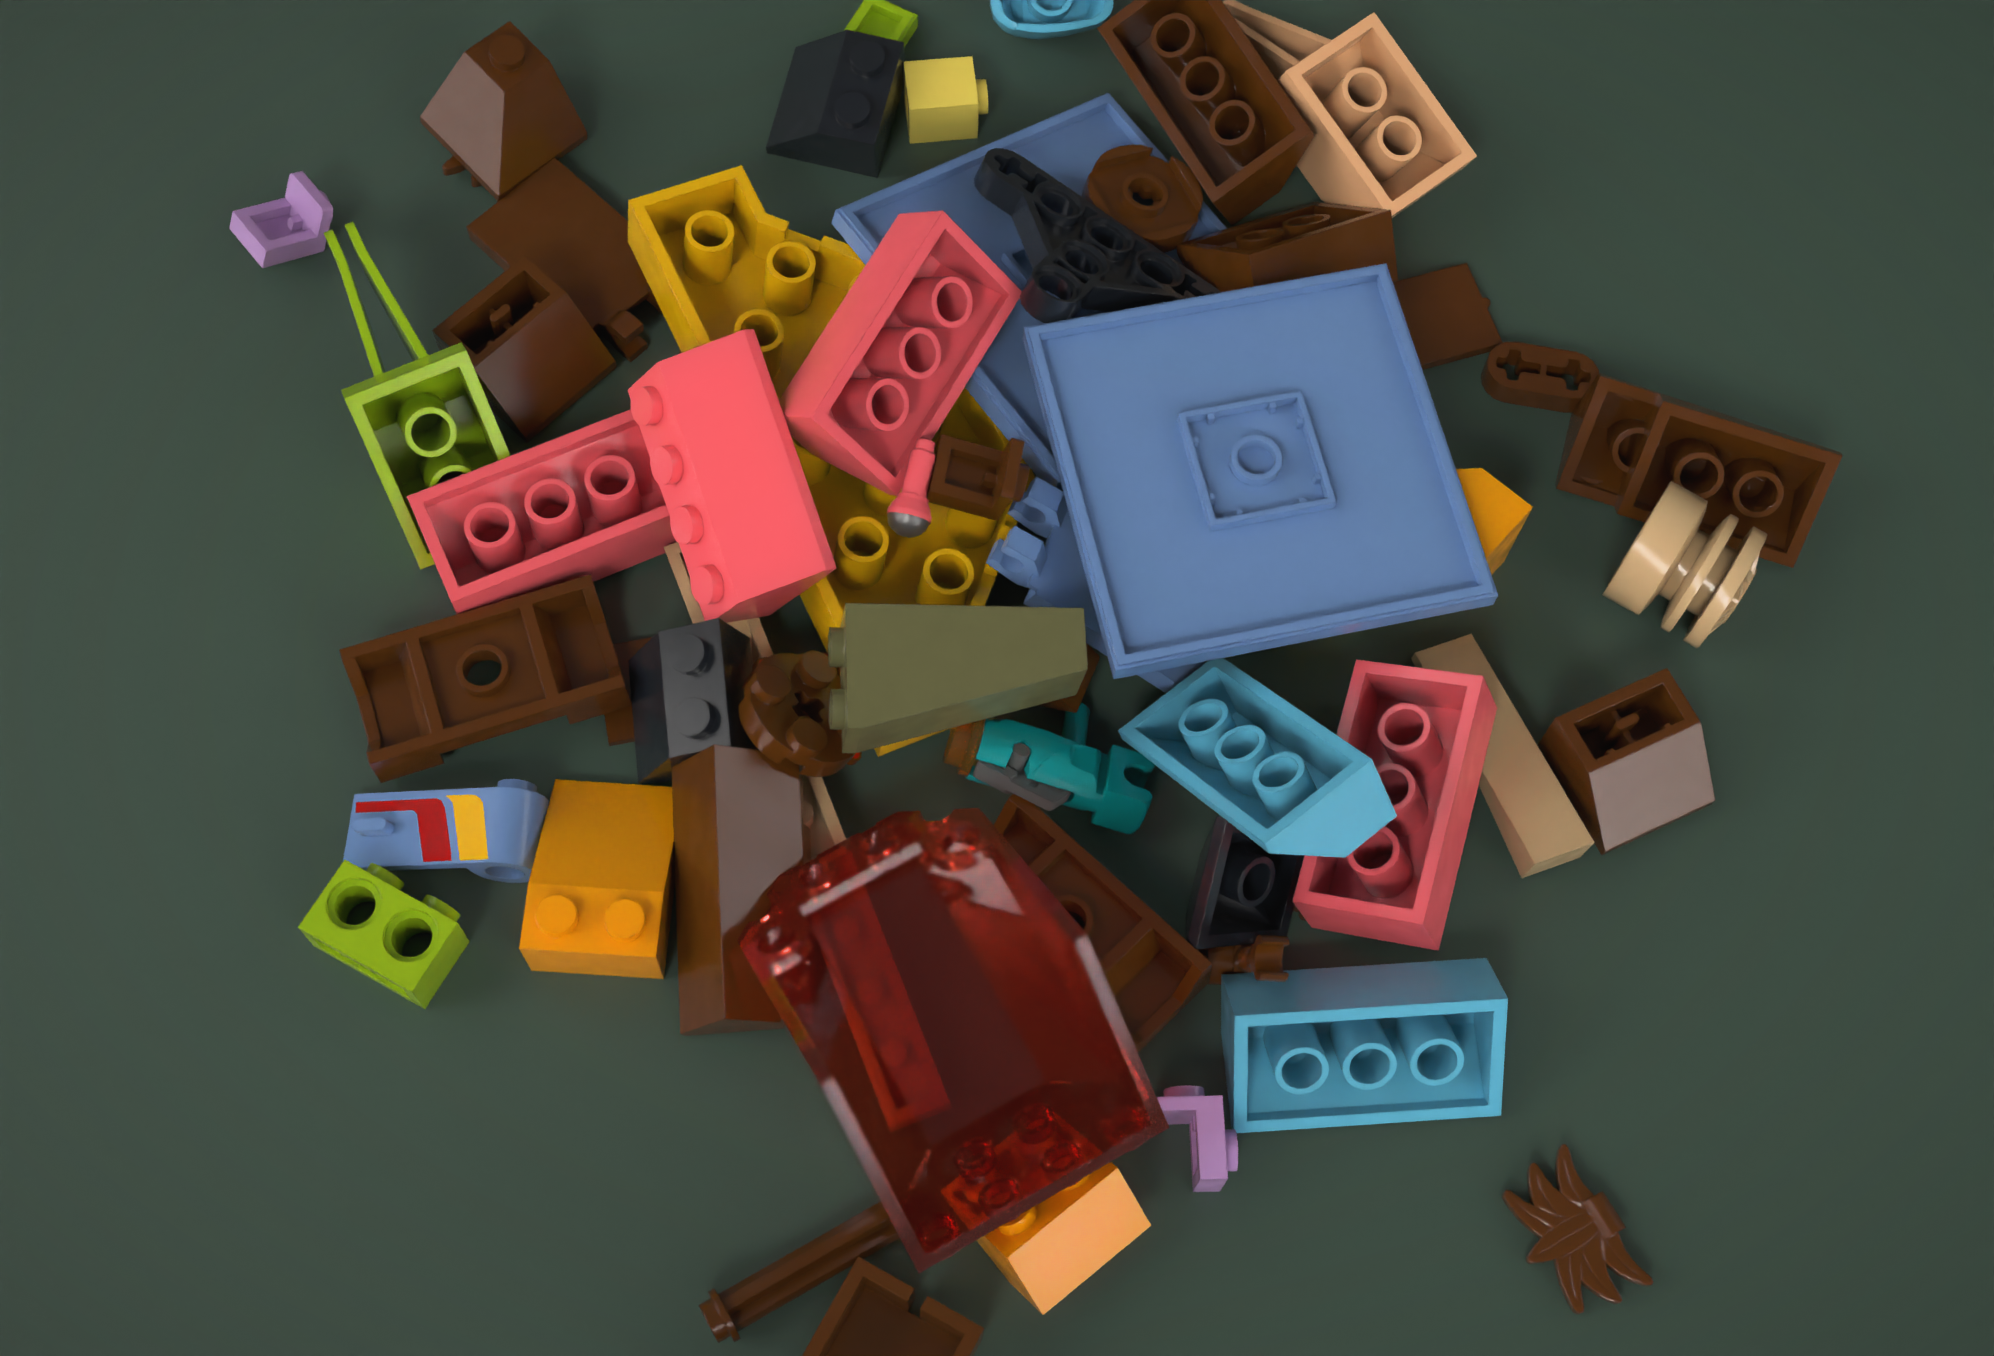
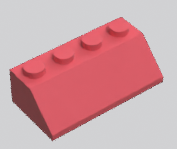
(898, 349)
(731, 478)
(546, 515)

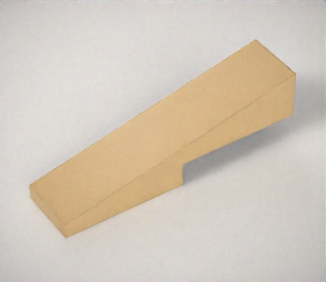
(1515, 777)

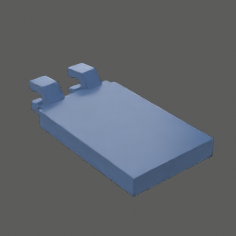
(1055, 568)

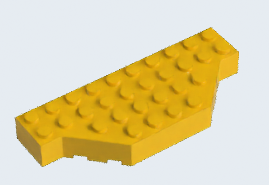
(733, 268)

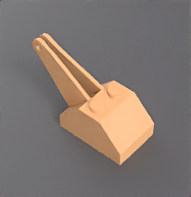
(1372, 115)

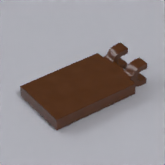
(577, 244)

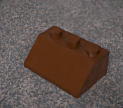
(1293, 246)

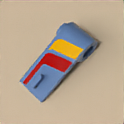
(470, 828)

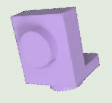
(286, 226)
(1211, 1145)

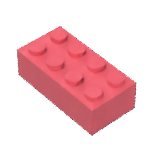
(1429, 749)

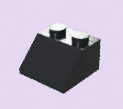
(840, 102)
(687, 695)

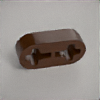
(1539, 376)

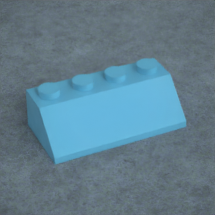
(1262, 764)
(1364, 1045)

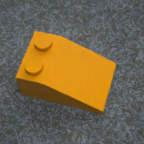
(602, 881)

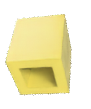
(943, 99)

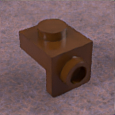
(977, 476)

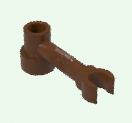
(1261, 958)

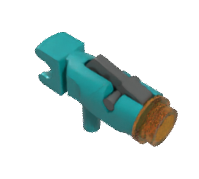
(1054, 768)

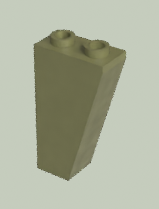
(947, 666)

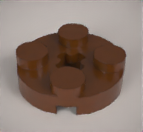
(1170, 186)
(775, 728)

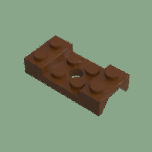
(417, 688)
(1141, 955)

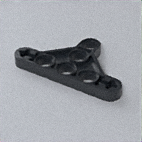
(1069, 231)

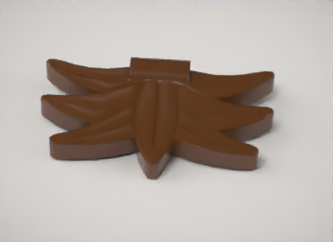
(1575, 1233)

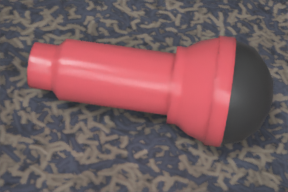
(909, 511)

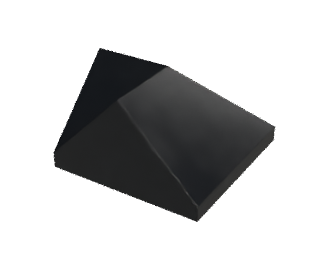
(1239, 890)

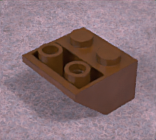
(527, 347)
(1631, 760)

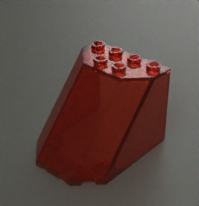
(950, 1025)

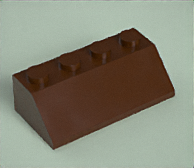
(1211, 98)

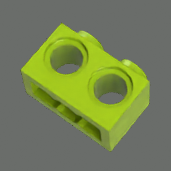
(378, 942)

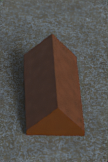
(1635, 441)
(732, 838)

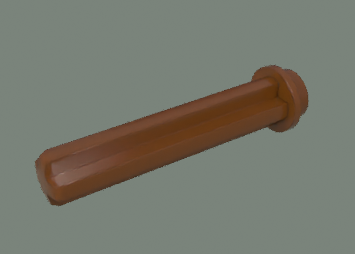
(796, 1273)

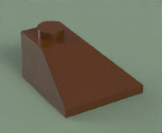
(503, 112)

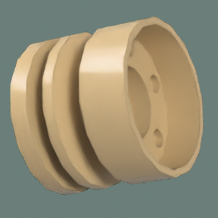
(1686, 565)

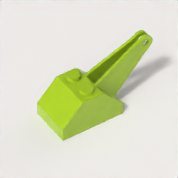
(420, 418)

